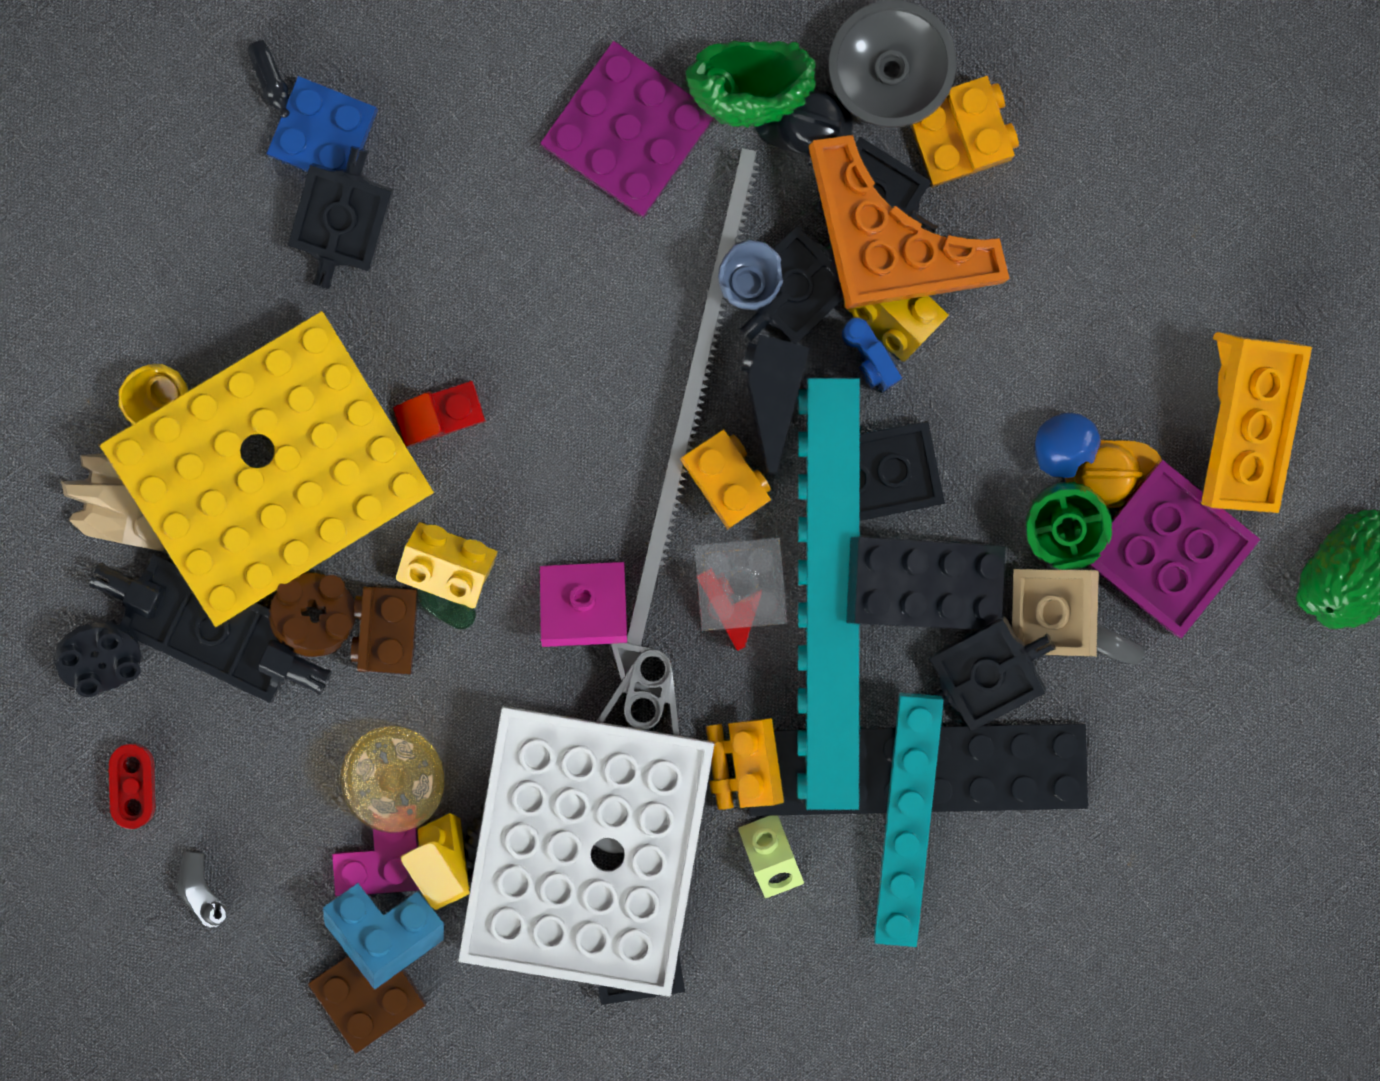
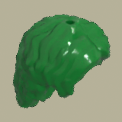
(751, 81)
(1344, 575)

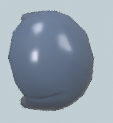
(750, 275)

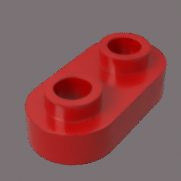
(131, 785)

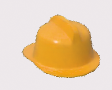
(1117, 470)

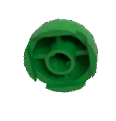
(1068, 525)

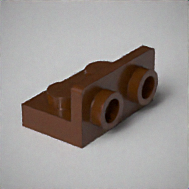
(385, 630)

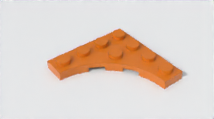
(883, 250)

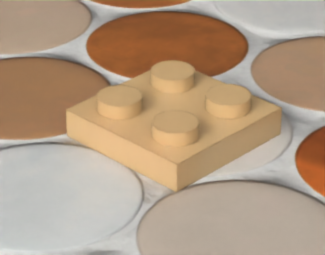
(1057, 604)

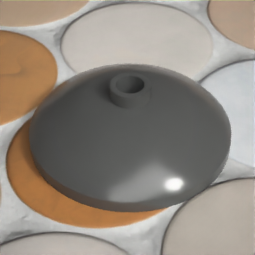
(900, 36)

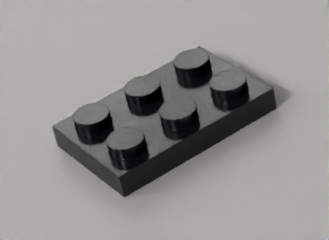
(898, 471)

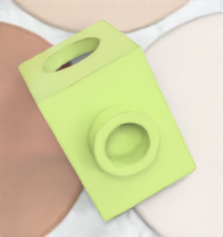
(770, 855)

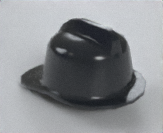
(817, 119)

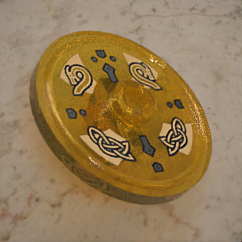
(392, 779)

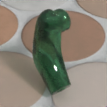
(452, 613)

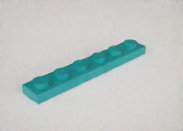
(908, 819)

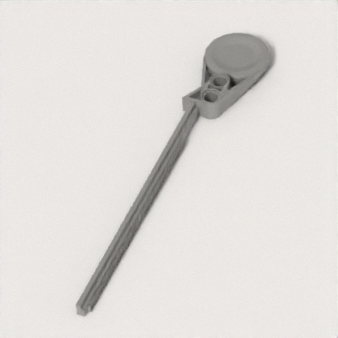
(631, 654)

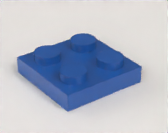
(320, 127)

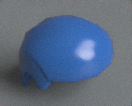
(1066, 443)

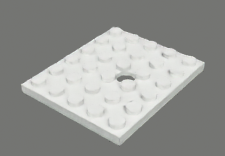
(534, 887)

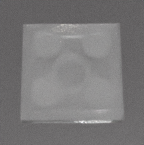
(740, 584)

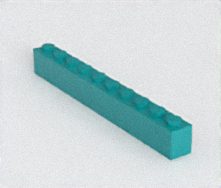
(831, 643)

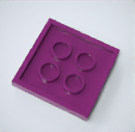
(627, 129)
(1172, 549)

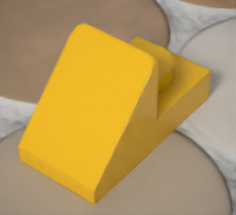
(439, 862)

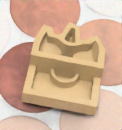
(108, 506)

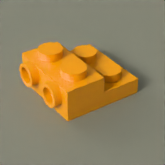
(965, 133)

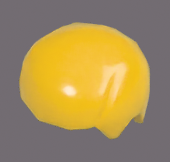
(149, 390)

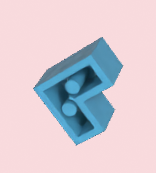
(380, 942)

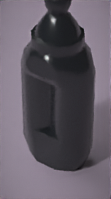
(270, 79)

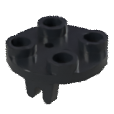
(81, 666)

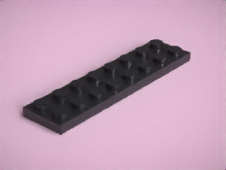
(974, 769)

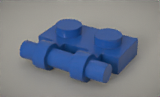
(877, 365)

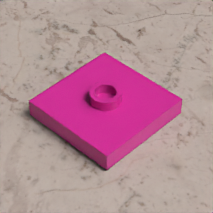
(583, 604)

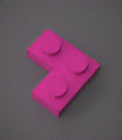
(377, 869)

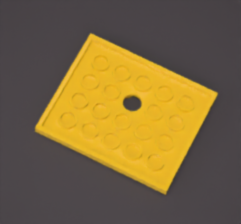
(249, 527)

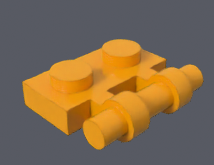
(754, 764)

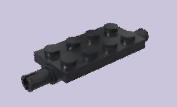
(170, 619)

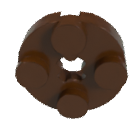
(298, 631)

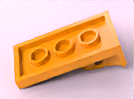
(1256, 421)

